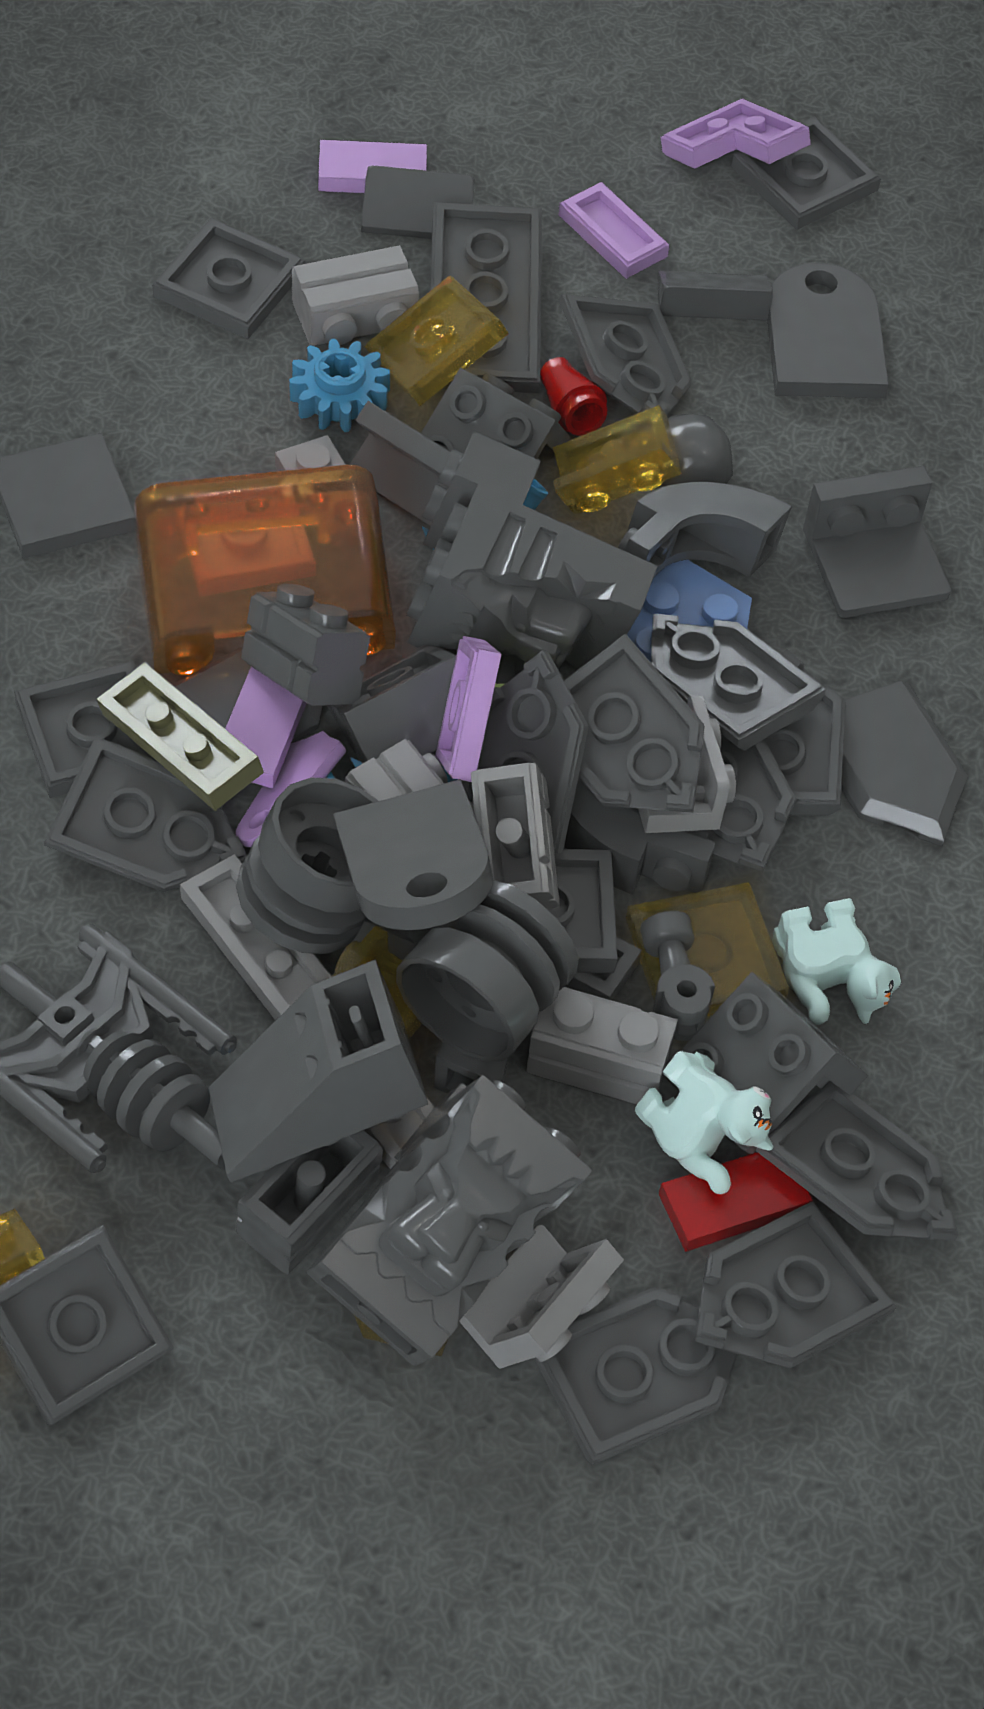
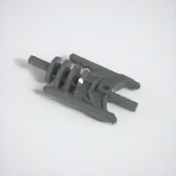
(102, 1045)

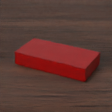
(755, 1198)

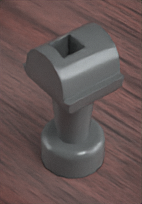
(683, 988)

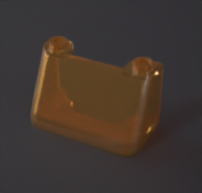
(228, 537)

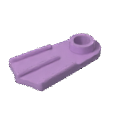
(304, 759)

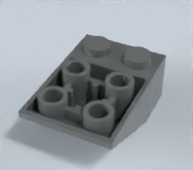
(317, 1075)

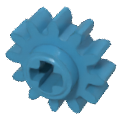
(338, 383)

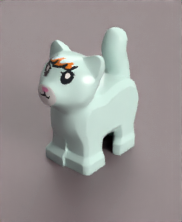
(830, 958)
(702, 1115)

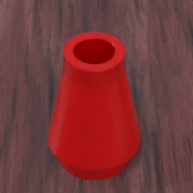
(573, 397)

